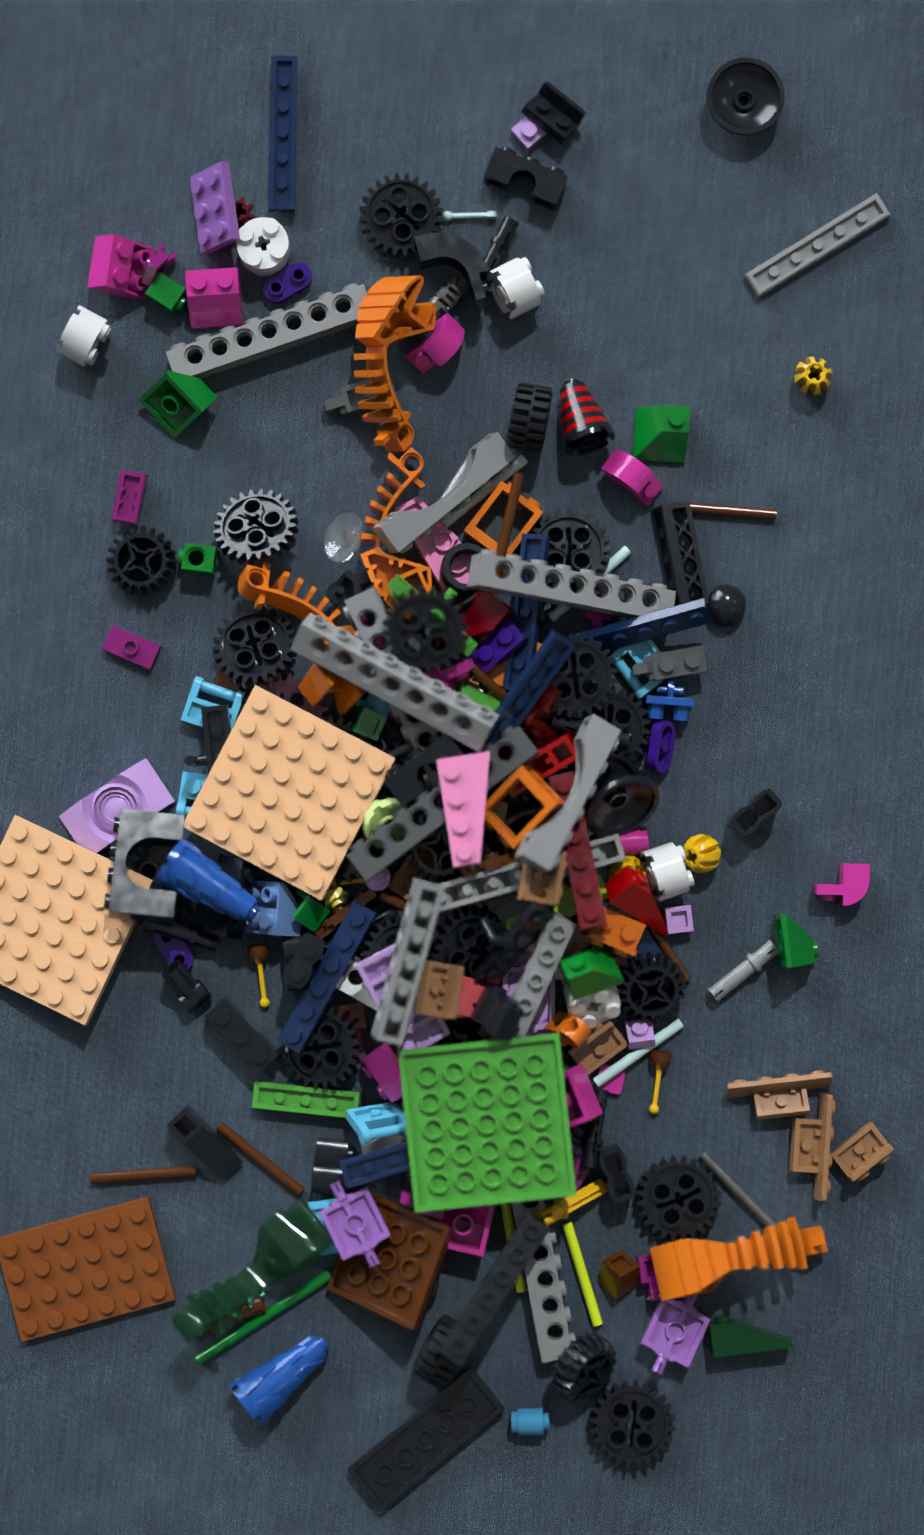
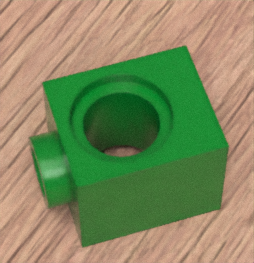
(167, 294)
(207, 567)

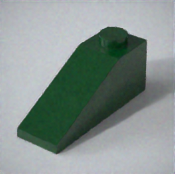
(737, 1337)

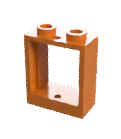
(487, 542)
(539, 788)

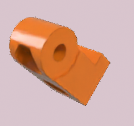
(571, 1029)

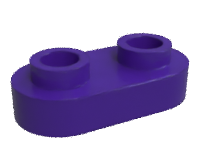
(289, 284)
(661, 746)
(173, 948)

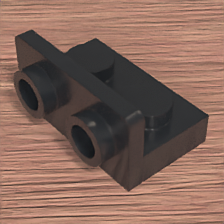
(554, 112)

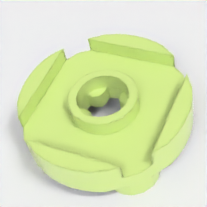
(381, 812)

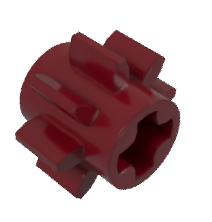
(244, 218)

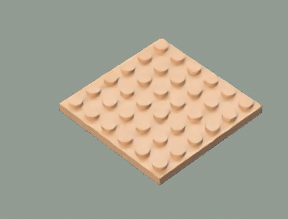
(288, 792)
(54, 920)

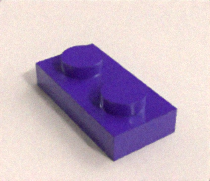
(499, 646)

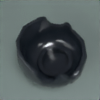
(726, 605)

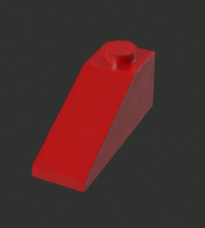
(549, 760)
(632, 894)

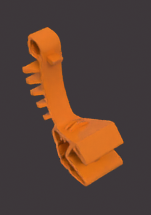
(385, 318)
(380, 565)
(318, 679)
(700, 1265)

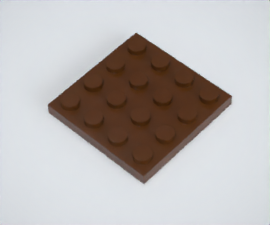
(406, 1270)

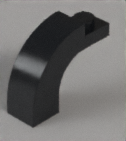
(453, 251)

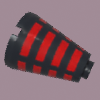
(582, 420)

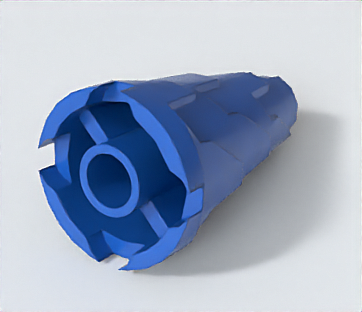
(203, 882)
(270, 1385)

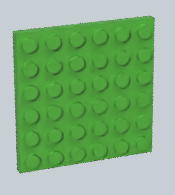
(487, 1122)

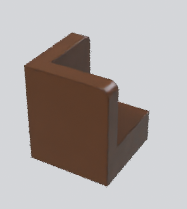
(619, 1274)

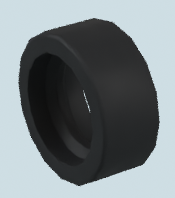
(446, 575)

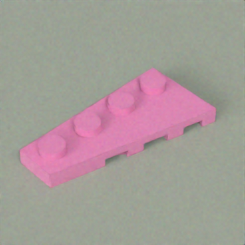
(436, 545)
(464, 800)

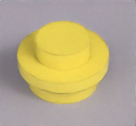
(335, 898)

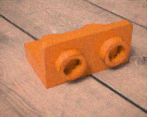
(622, 933)

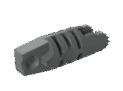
(449, 294)

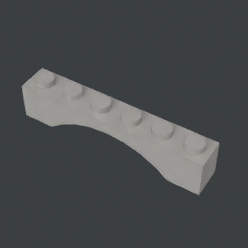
(483, 461)
(592, 746)

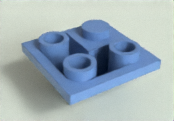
(275, 910)

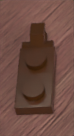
(489, 862)
(330, 926)

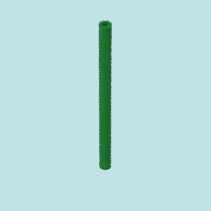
(262, 1318)

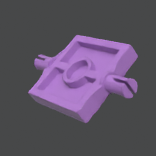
(354, 1223)
(674, 1332)

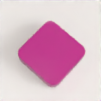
(613, 1085)

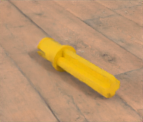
(564, 1207)

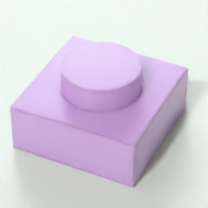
(527, 133)
(678, 919)
(640, 1034)

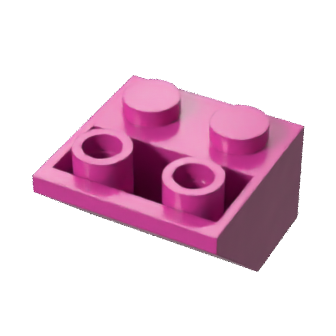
(118, 266)

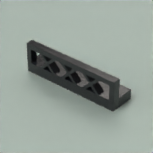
(671, 552)

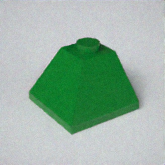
(177, 400)
(661, 433)
(793, 943)
(590, 971)

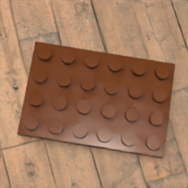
(85, 1268)

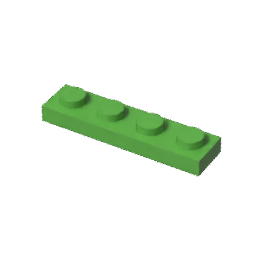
(304, 1099)

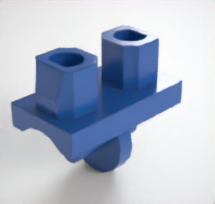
(657, 703)

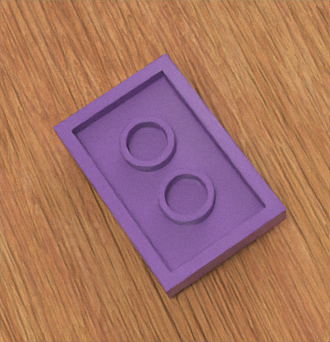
(214, 207)

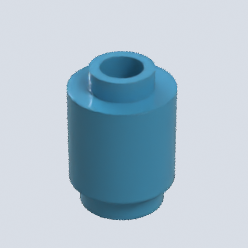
(529, 1421)

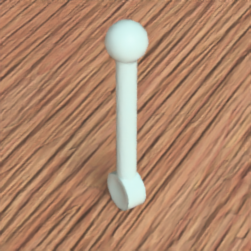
(447, 215)

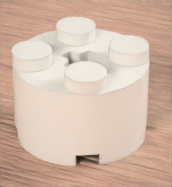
(267, 232)
(515, 287)
(83, 336)
(667, 871)
(594, 1007)

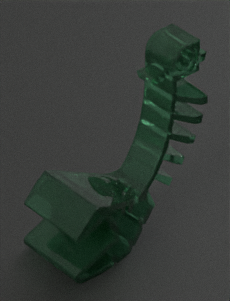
(284, 1247)

